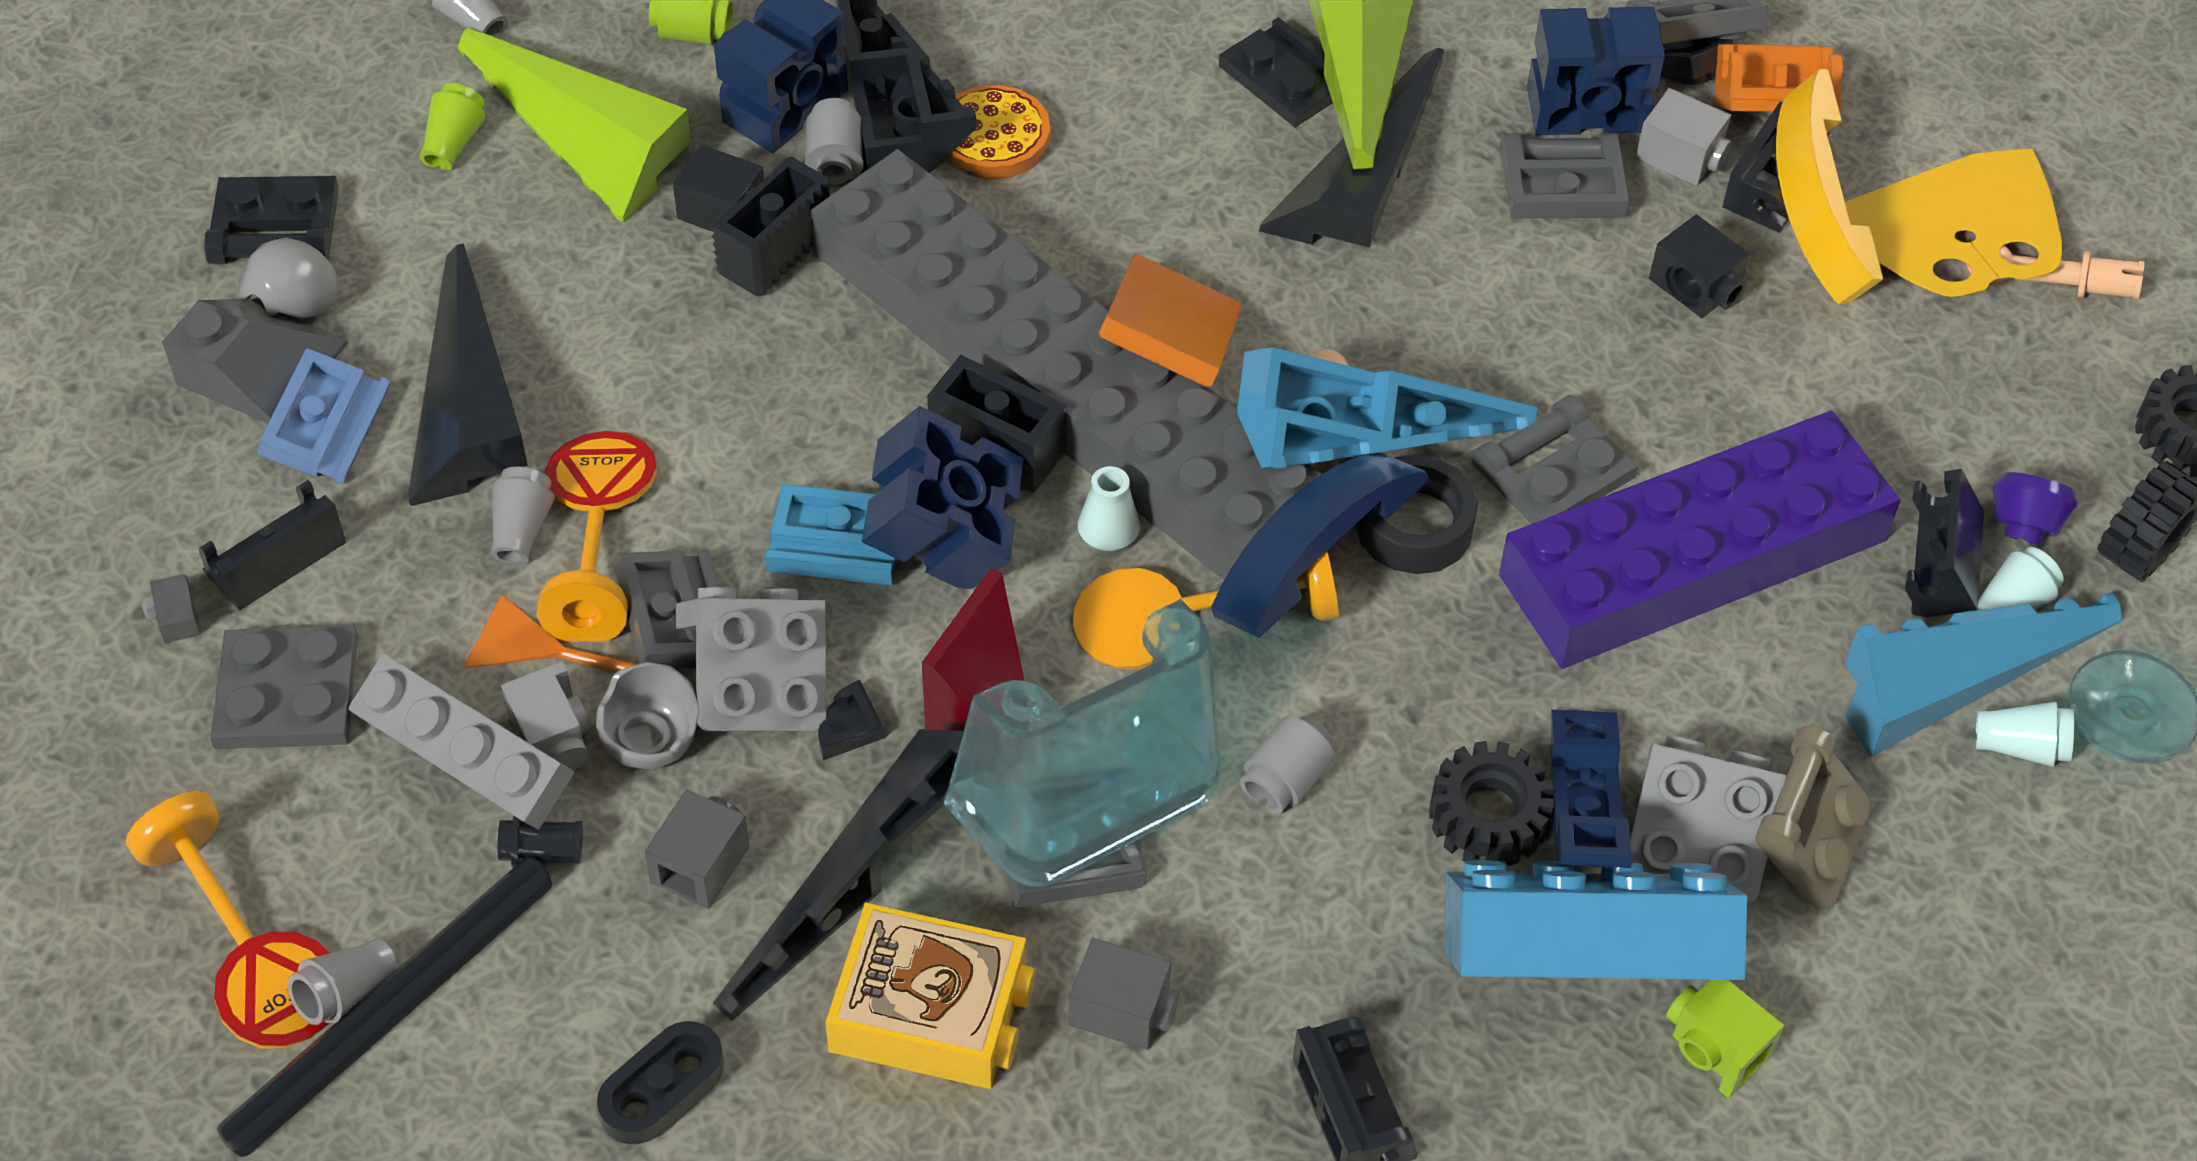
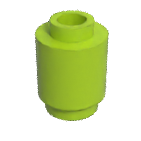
(691, 19)

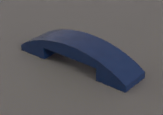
(1264, 577)
(1587, 790)

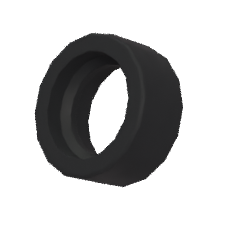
(1432, 551)

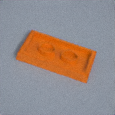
(1171, 320)

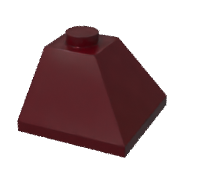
(970, 656)

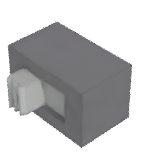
(173, 608)

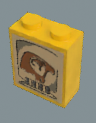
(930, 996)

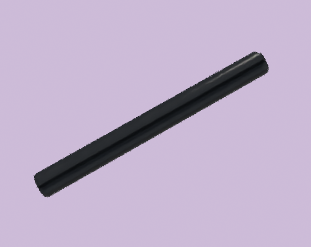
(383, 1007)

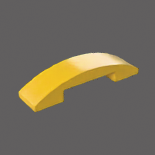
(1837, 252)

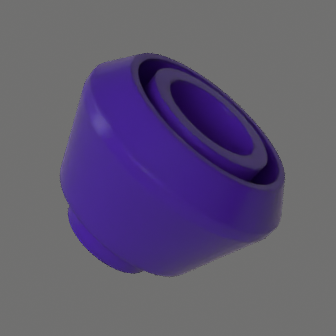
(2032, 506)

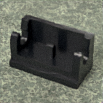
(1754, 181)
(1946, 549)
(275, 550)
(1350, 1093)

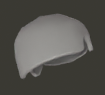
(289, 278)
(646, 697)

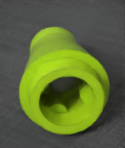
(451, 123)

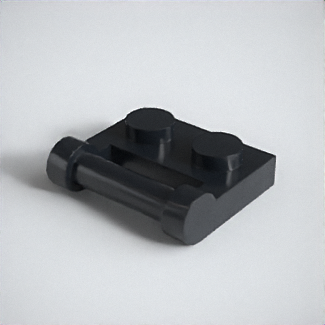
(270, 206)

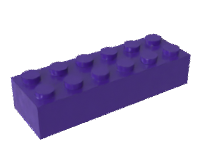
(1697, 538)

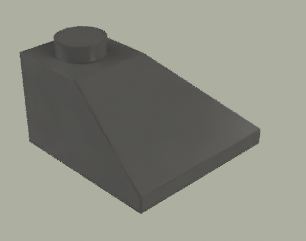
(241, 353)

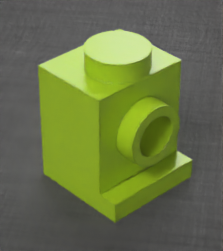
(1724, 1032)

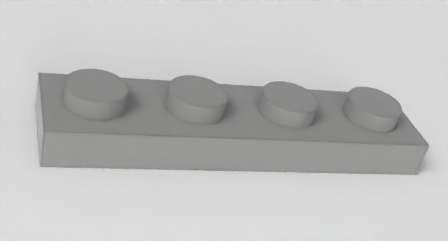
(461, 741)

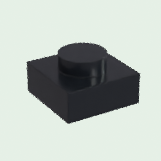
(1693, 63)

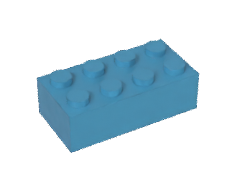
(1594, 922)

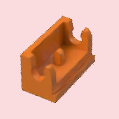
(1762, 75)

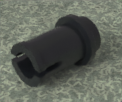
(550, 843)

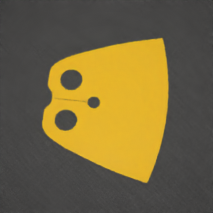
(1988, 193)

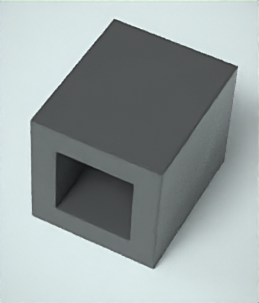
(697, 848)
(1122, 994)

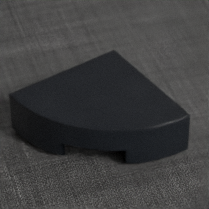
(849, 722)

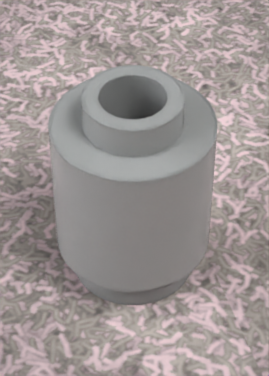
(834, 140)
(1287, 763)

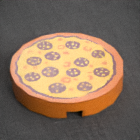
(1009, 132)

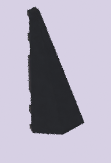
(898, 92)
(1351, 201)
(466, 406)
(850, 868)

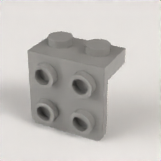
(757, 659)
(1704, 812)

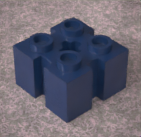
(780, 68)
(1594, 70)
(943, 499)

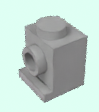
(548, 714)

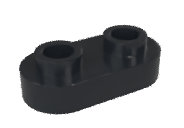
(656, 1081)

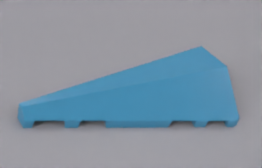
(1324, 411)
(1931, 672)

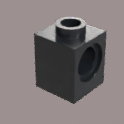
(1700, 267)

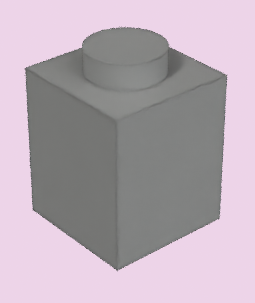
(1685, 137)

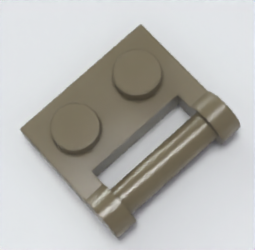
(1815, 819)

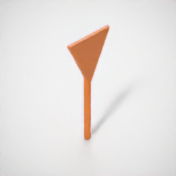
(515, 637)

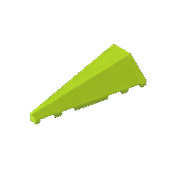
(1361, 65)
(599, 127)

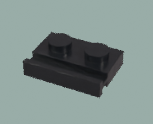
(1280, 71)

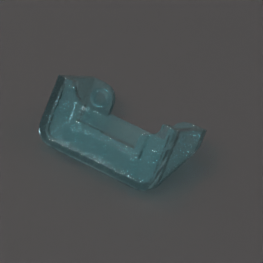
(1083, 779)

